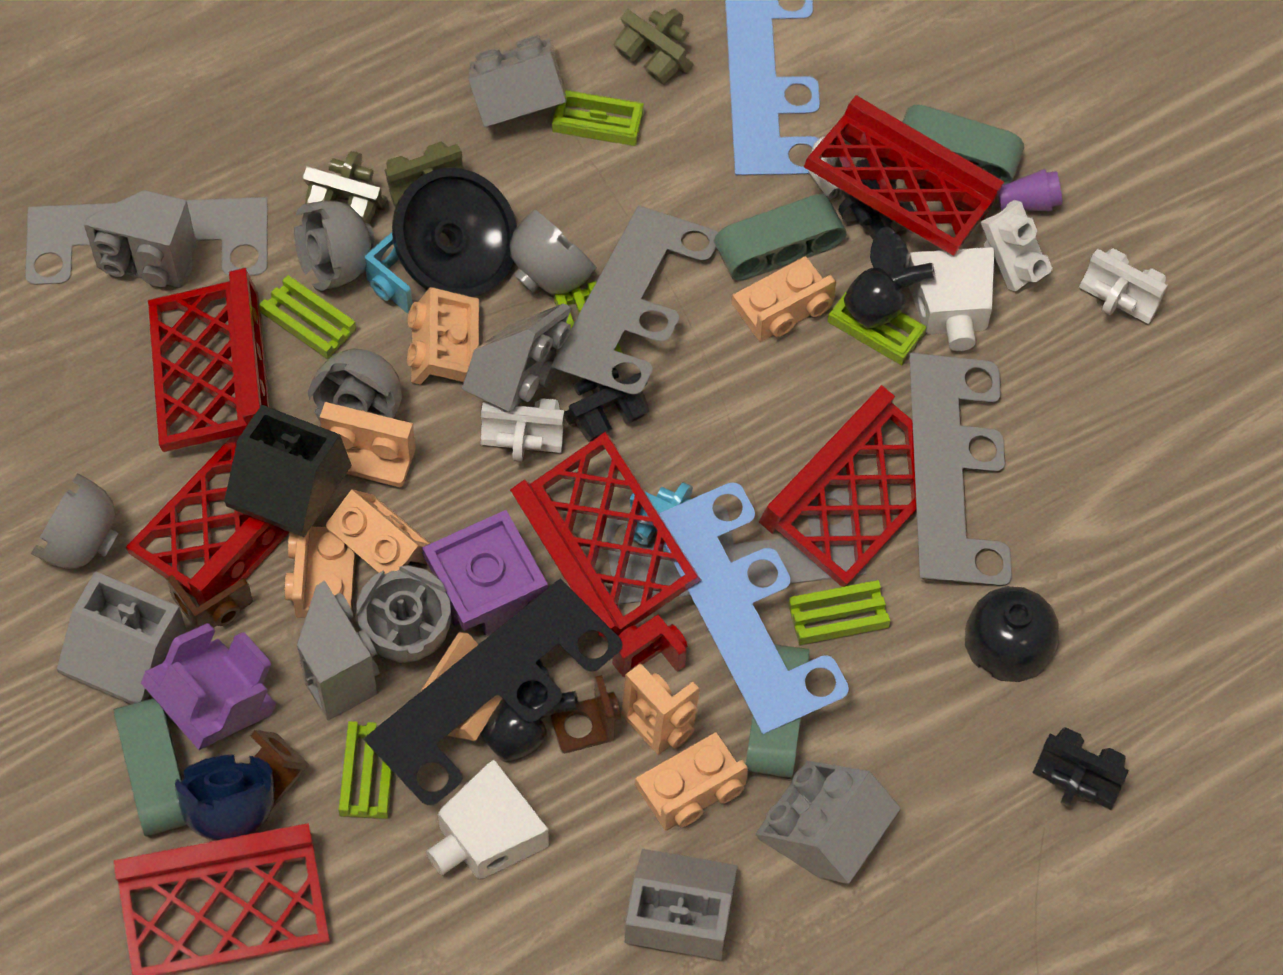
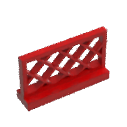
(910, 158)
(244, 347)
(824, 471)
(567, 548)
(223, 561)
(213, 860)

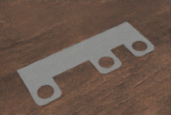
(230, 219)
(617, 301)
(939, 456)
(761, 572)

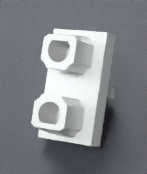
(1016, 246)
(1123, 285)
(524, 427)

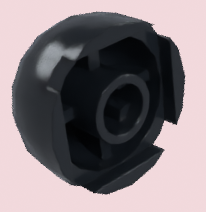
(1012, 633)

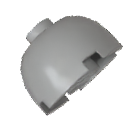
(332, 243)
(547, 257)
(358, 382)
(79, 527)
(404, 613)

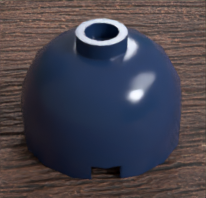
(226, 797)

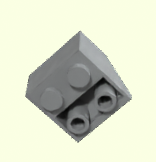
(516, 80)
(143, 238)
(518, 359)
(117, 637)
(334, 656)
(829, 819)
(680, 904)

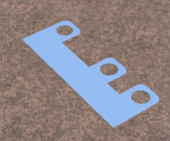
(758, 93)
(727, 609)

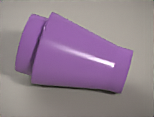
(1036, 191)

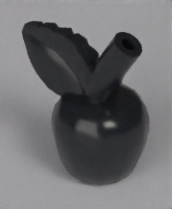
(876, 292)
(510, 734)

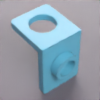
(383, 280)

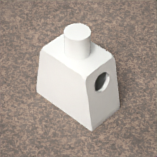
(958, 297)
(487, 826)

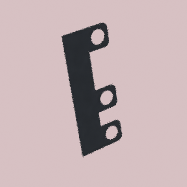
(492, 668)

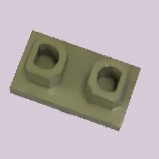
(667, 55)
(403, 172)
(360, 196)

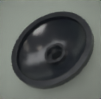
(471, 216)

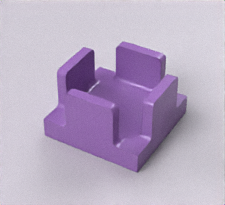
(485, 572)
(210, 687)

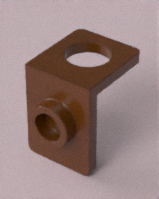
(218, 610)
(600, 710)
(283, 760)

